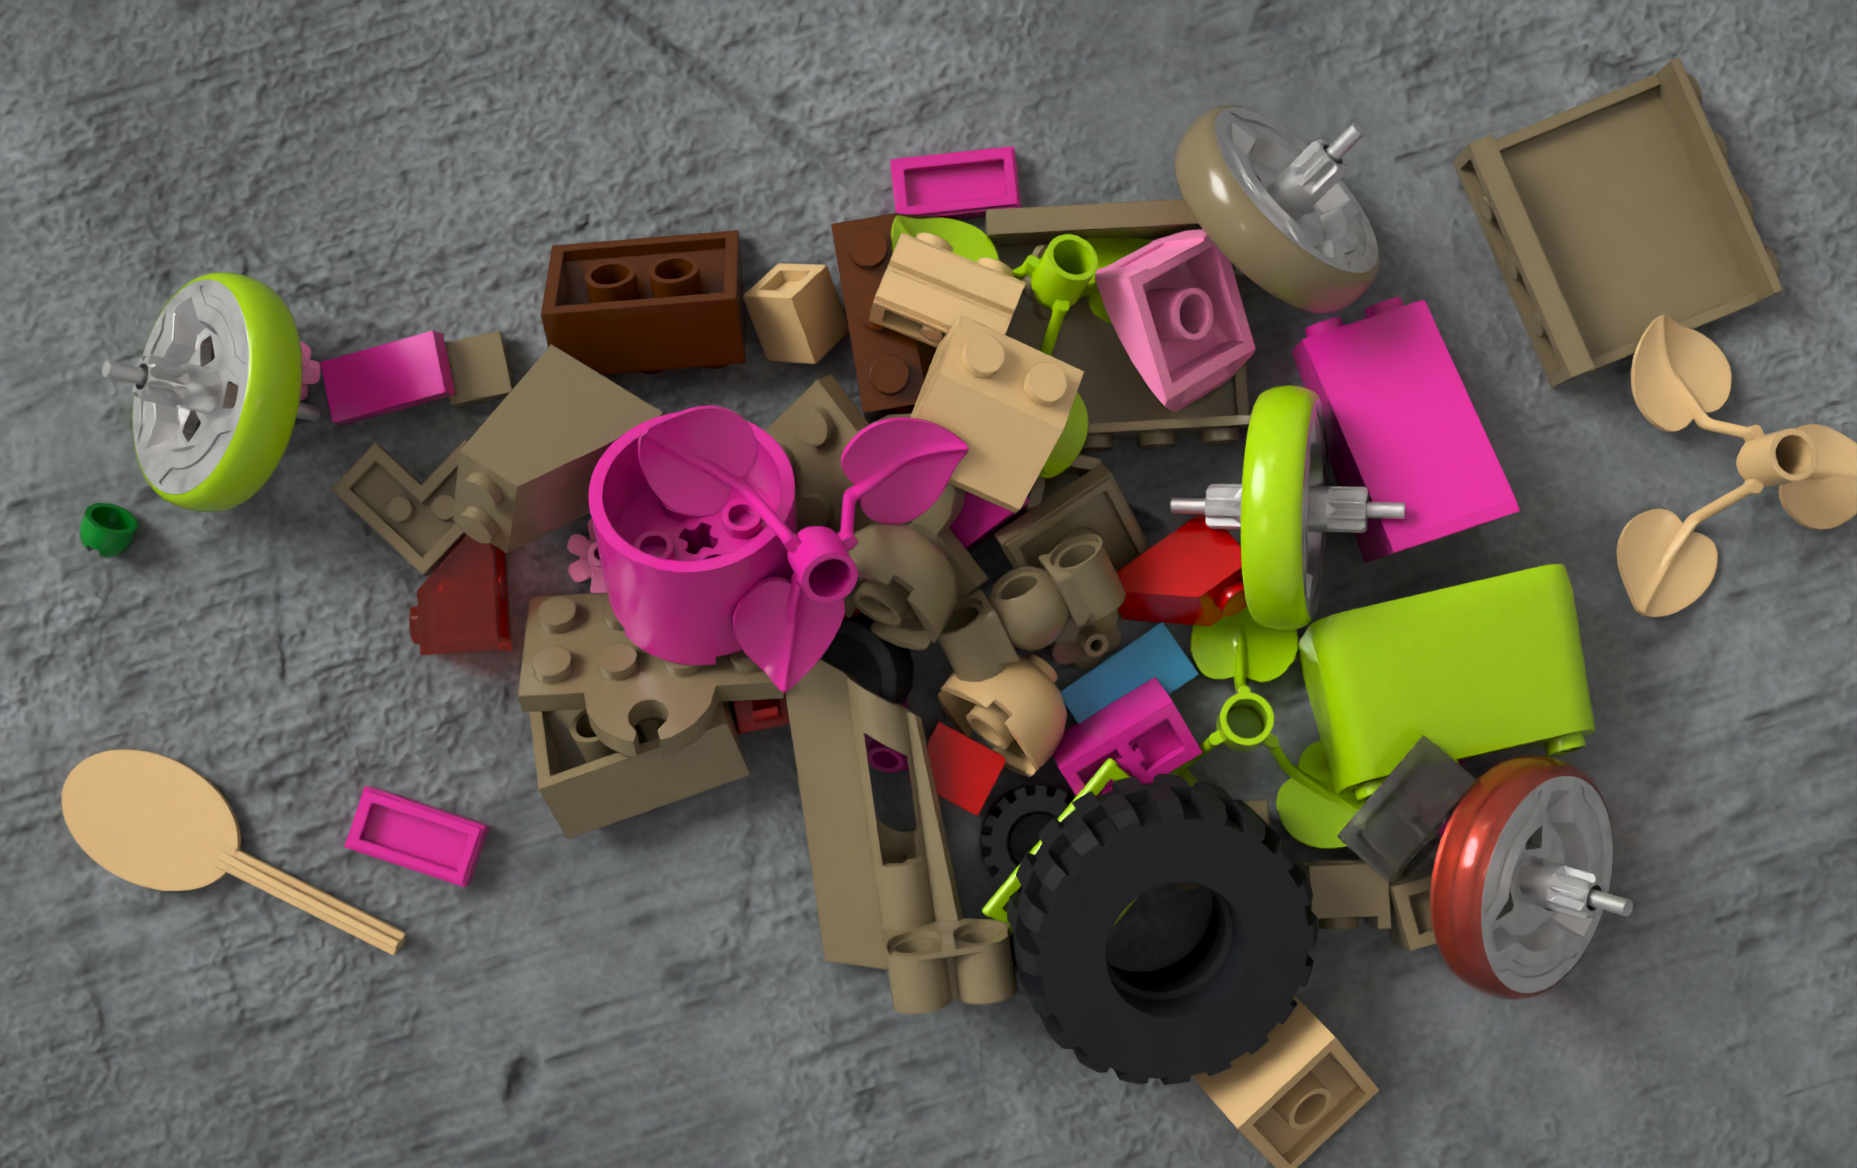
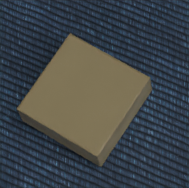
(479, 369)

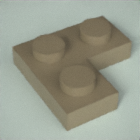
(402, 509)

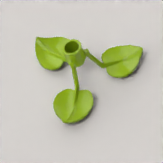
(1057, 284)
(1247, 650)

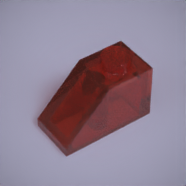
(464, 604)

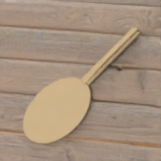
(178, 833)

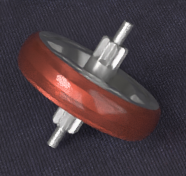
(1515, 912)

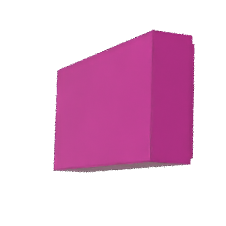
(956, 183)
(387, 378)
(417, 836)

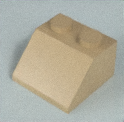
(1002, 403)
(1291, 1089)

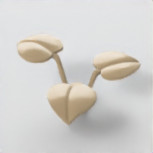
(1681, 379)

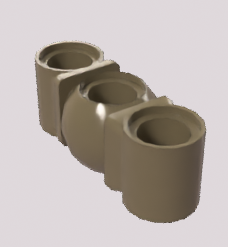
(1031, 608)

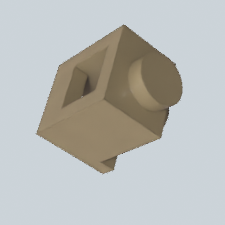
(1347, 891)

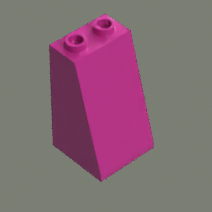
(1402, 426)

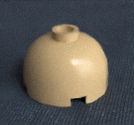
(1013, 711)

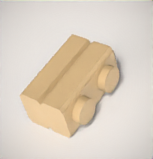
(932, 287)

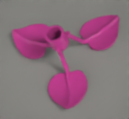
(782, 623)

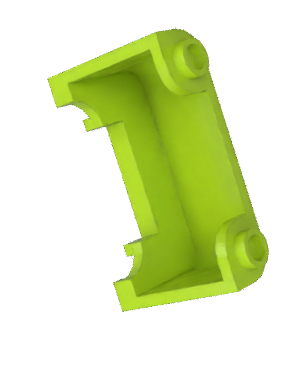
(1460, 664)

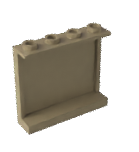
(1617, 222)
(1111, 387)

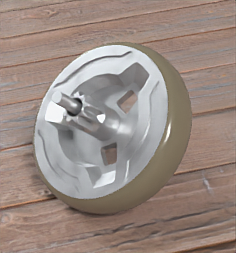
(1279, 207)

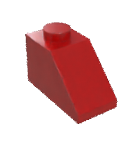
(1185, 578)

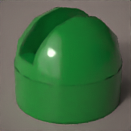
(107, 529)

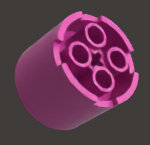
(681, 574)

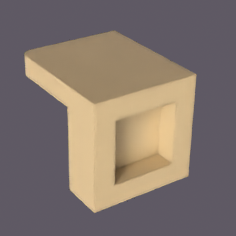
(796, 313)

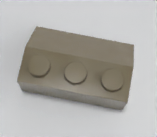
(598, 786)

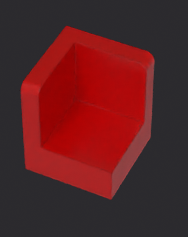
(962, 768)

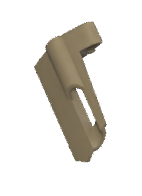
(880, 890)

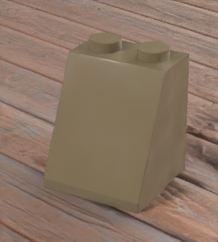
(538, 452)

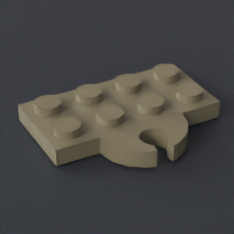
(814, 438)
(584, 661)

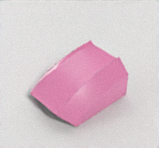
(1178, 316)

